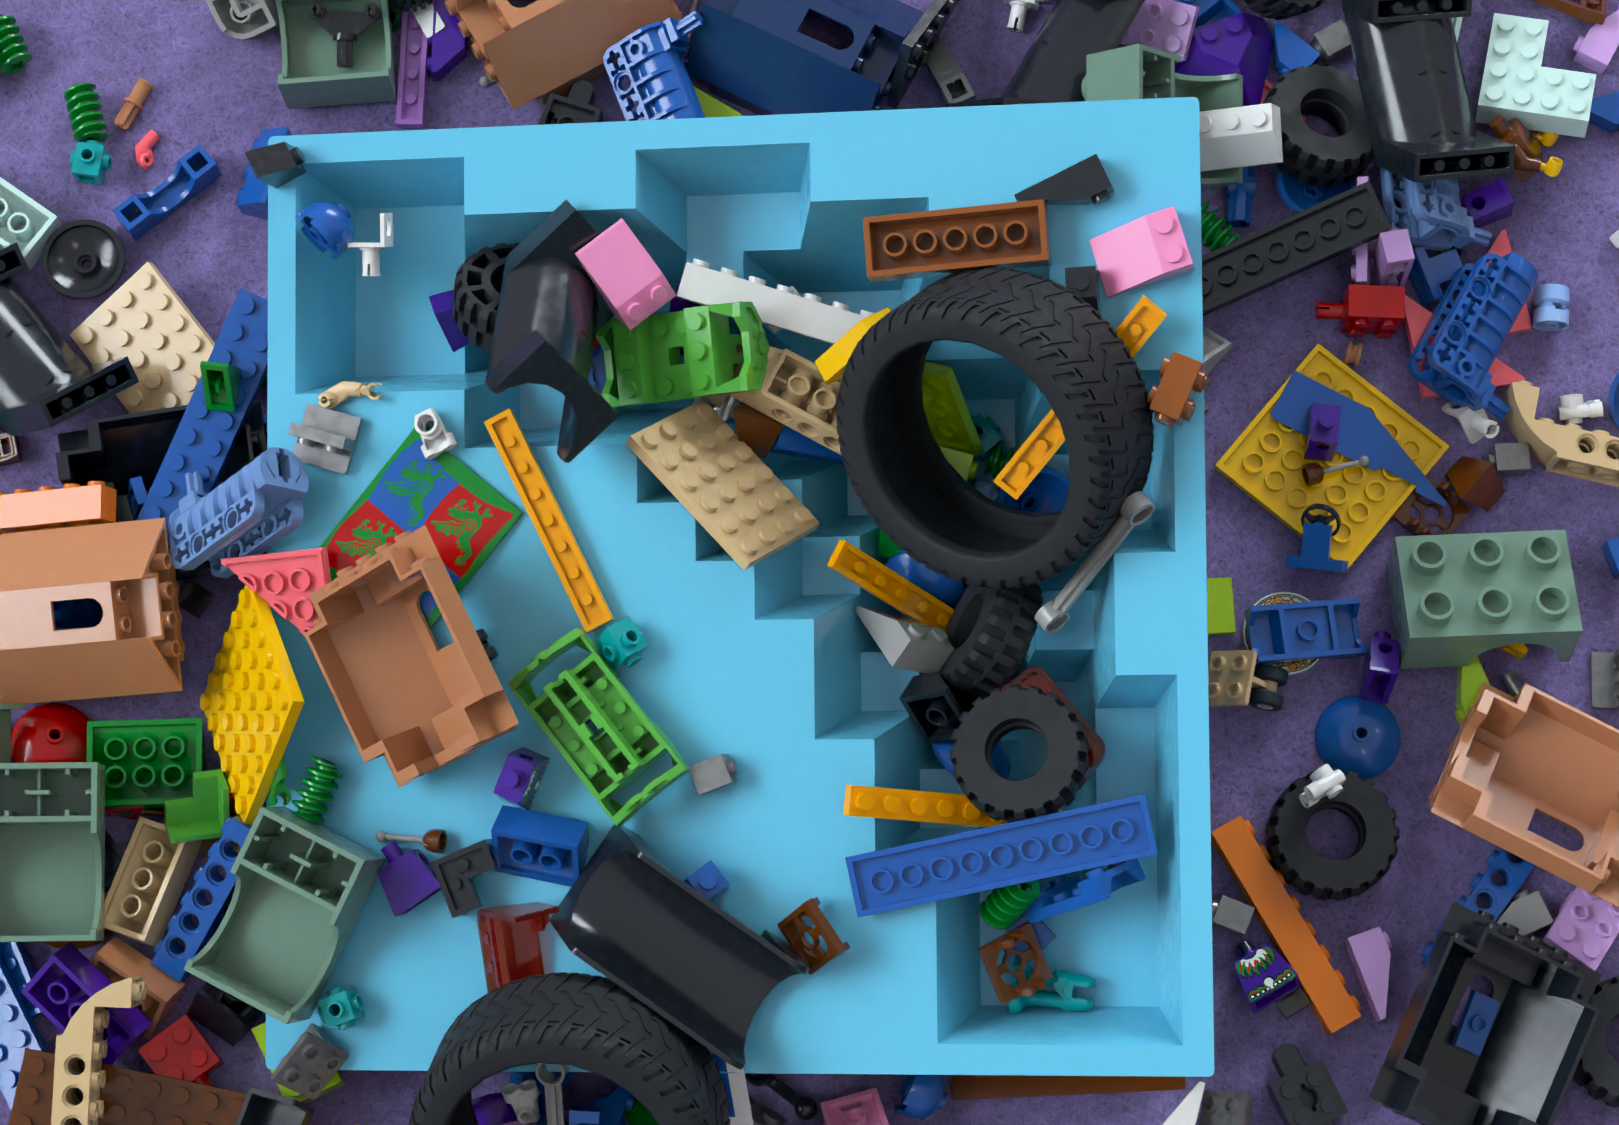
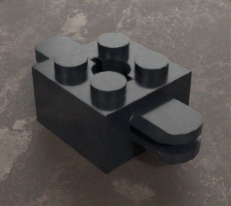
(574, 108)
(1303, 1092)

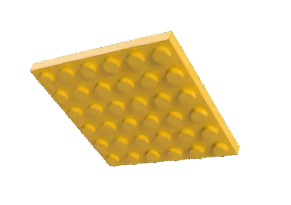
(1270, 459)
(251, 703)

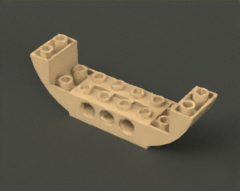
(793, 396)
(1558, 447)
(85, 1040)

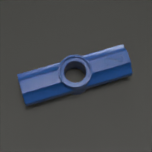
(1240, 200)

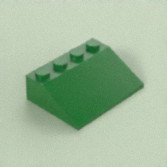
(147, 759)

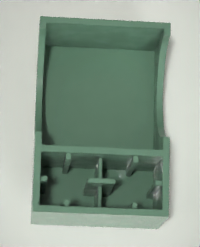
(310, 57)
(1150, 73)
(1481, 593)
(52, 851)
(288, 914)

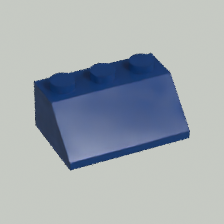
(254, 196)
(539, 845)

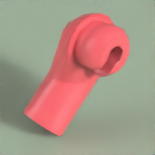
(144, 151)

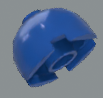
(327, 227)
(921, 1095)

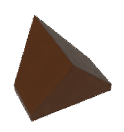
(756, 429)
(1476, 481)

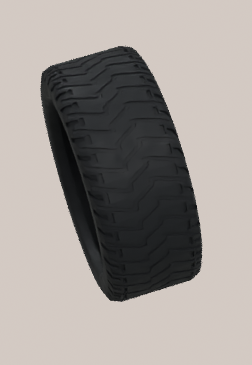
(920, 495)
(577, 1024)

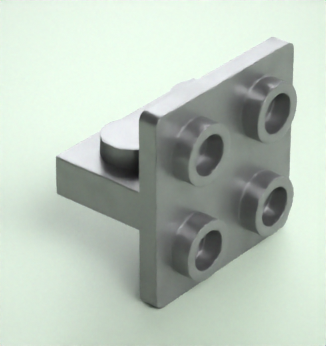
(326, 438)
(1604, 680)
(310, 1063)
(1226, 1108)

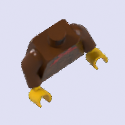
(1528, 150)

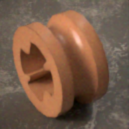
(1353, 353)

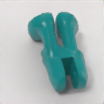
(1063, 983)

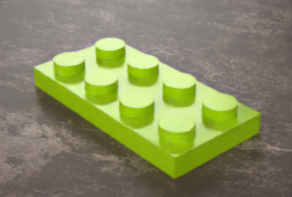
(947, 410)

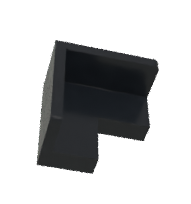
(456, 874)
(272, 1109)

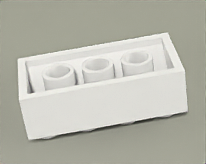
(1240, 137)

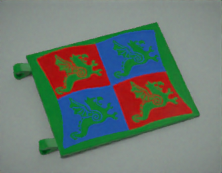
(452, 501)

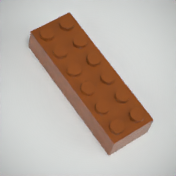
(956, 240)

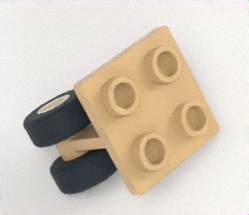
(1234, 675)

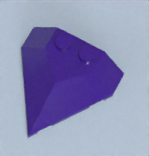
(1232, 46)

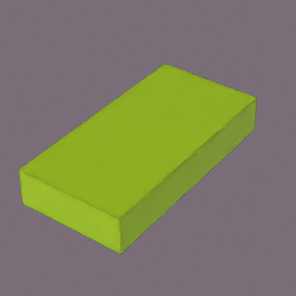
(1220, 606)

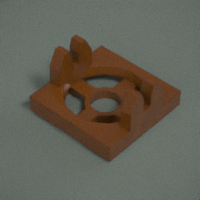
(1420, 528)
(794, 928)
(1041, 973)

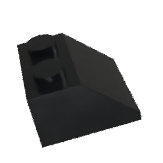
(932, 707)
(223, 1013)

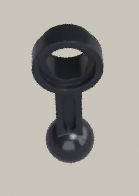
(804, 1107)

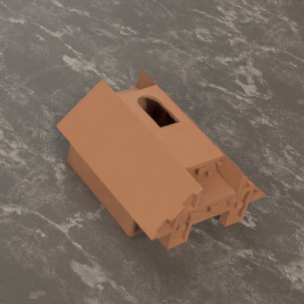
(550, 40)
(140, 633)
(387, 671)
(1541, 758)

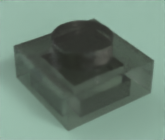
(194, 599)
(1292, 1003)

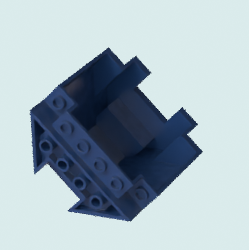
(766, 66)

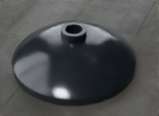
(81, 243)

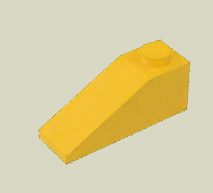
(834, 360)

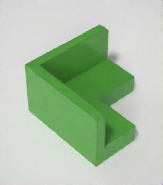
(202, 814)

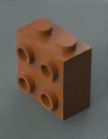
(1174, 396)

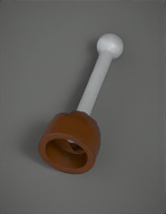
(1314, 473)
(433, 840)

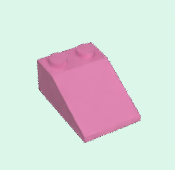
(1142, 252)
(625, 274)

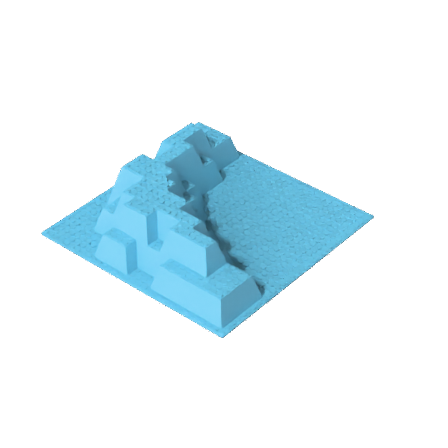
(770, 653)

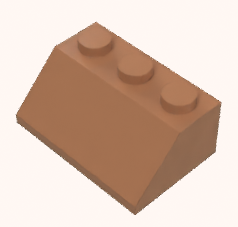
(121, 961)

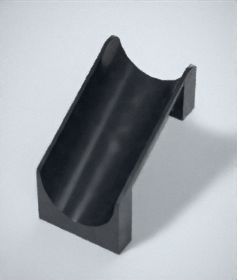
(1057, 57)
(1418, 91)
(550, 326)
(39, 370)
(671, 945)

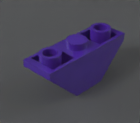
(447, 45)

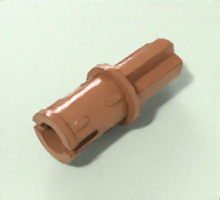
(133, 104)

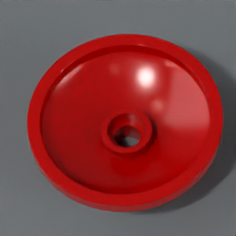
(32, 735)

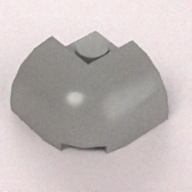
(244, 17)

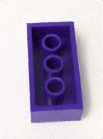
(70, 981)

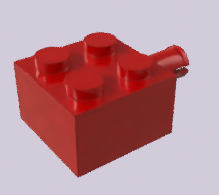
(1367, 310)
(182, 1053)

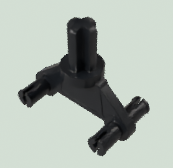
(345, 27)

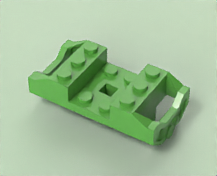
(646, 361)
(597, 695)

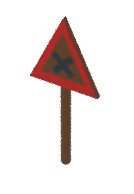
(132, 811)

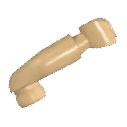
(345, 390)

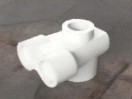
(1574, 409)
(437, 439)
(1324, 783)
(523, 1100)

